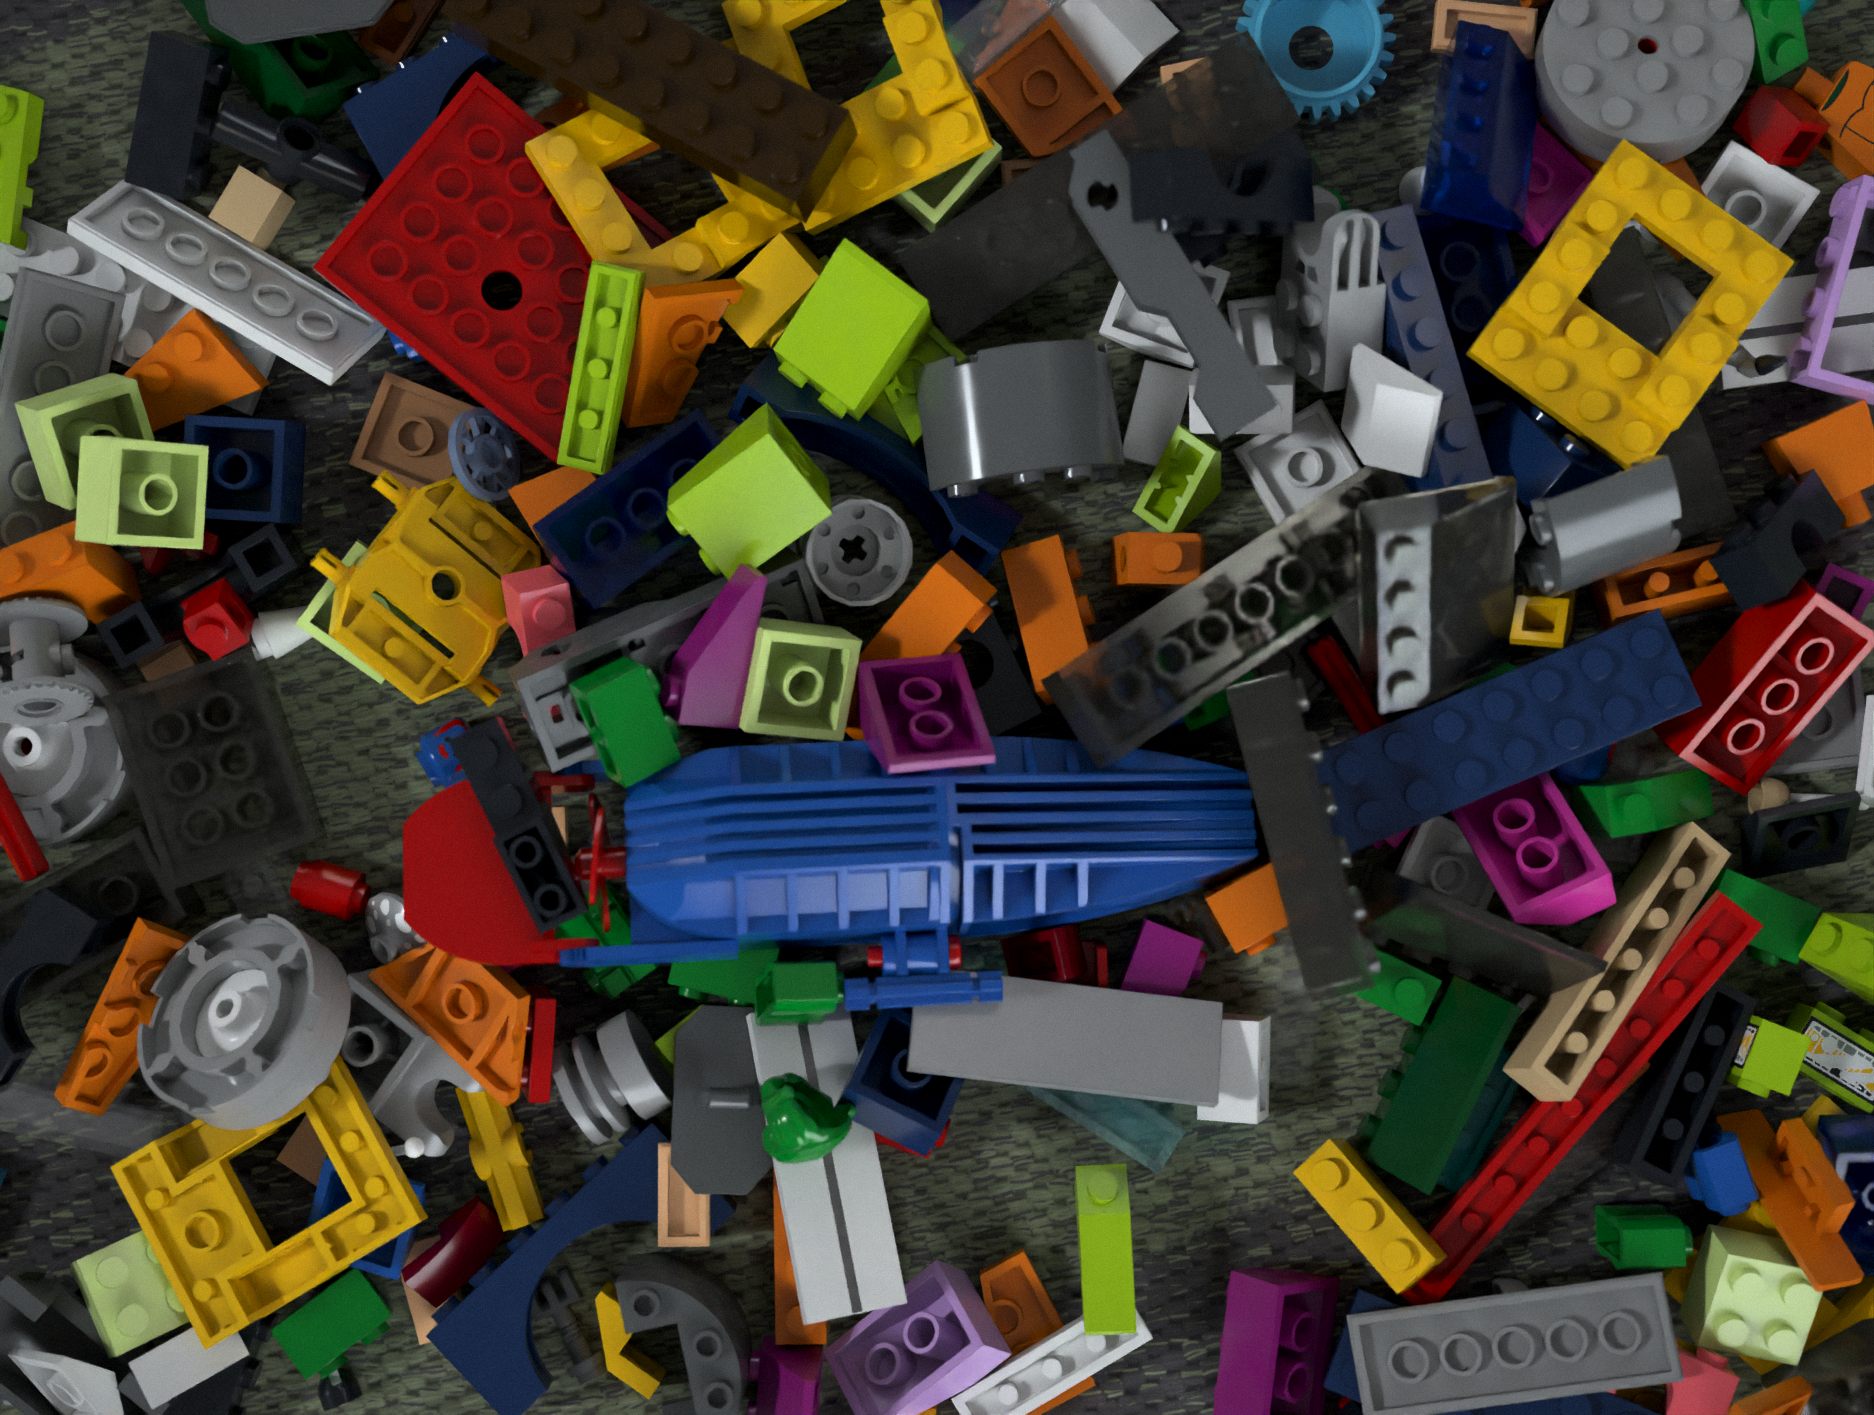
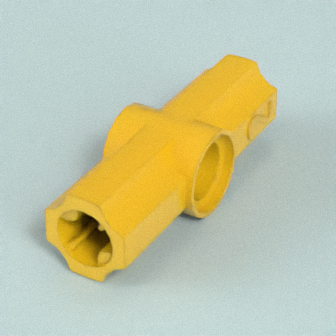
(501, 1159)

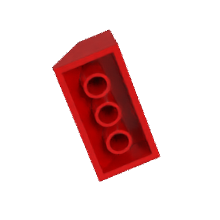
(1766, 684)

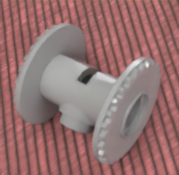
(41, 659)

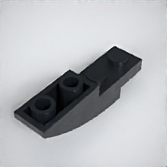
(522, 825)

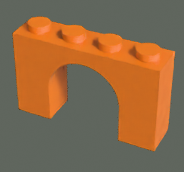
(69, 570)

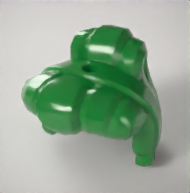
(801, 1120)

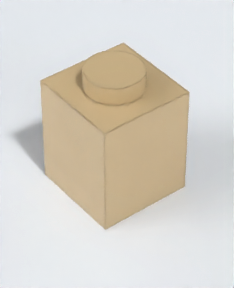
(253, 207)

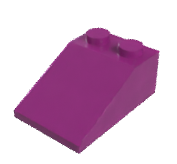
(921, 714)
(786, 1378)

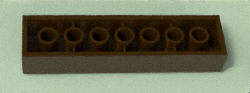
(672, 90)

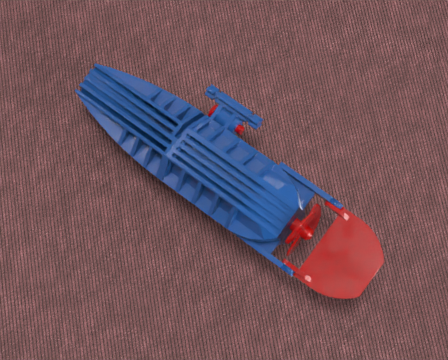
(841, 852)

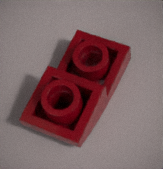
(464, 1246)

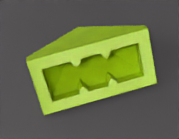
(1181, 483)

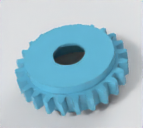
(1356, 56)

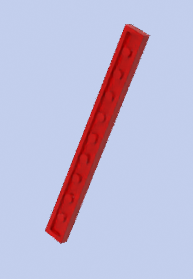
(1554, 1127)

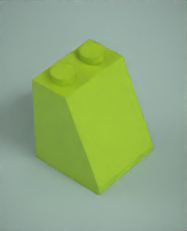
(852, 332)
(750, 495)
(1844, 950)

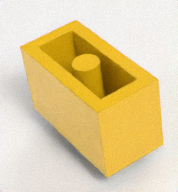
(773, 290)

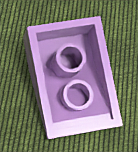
(919, 1350)

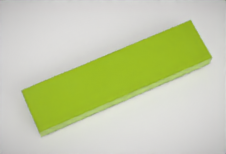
(601, 367)

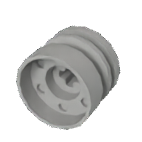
(882, 556)
(603, 1081)

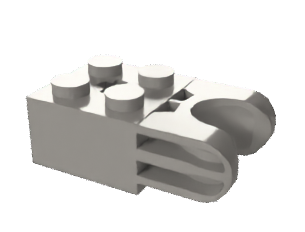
(1329, 293)
(401, 1068)

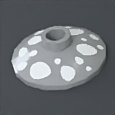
(387, 929)

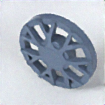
(483, 454)

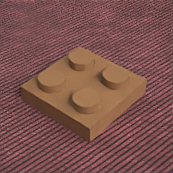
(408, 433)

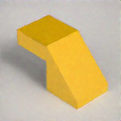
(1542, 619)
(621, 1357)

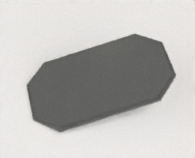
(283, 19)
(717, 1104)

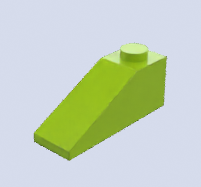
(1105, 1249)

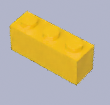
(1370, 1214)

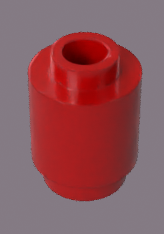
(330, 889)

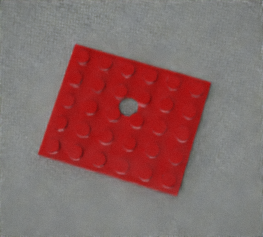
(448, 220)

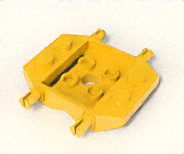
(431, 533)

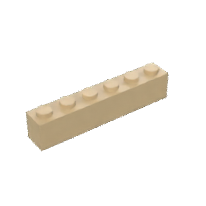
(1634, 940)

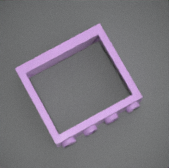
(1823, 298)

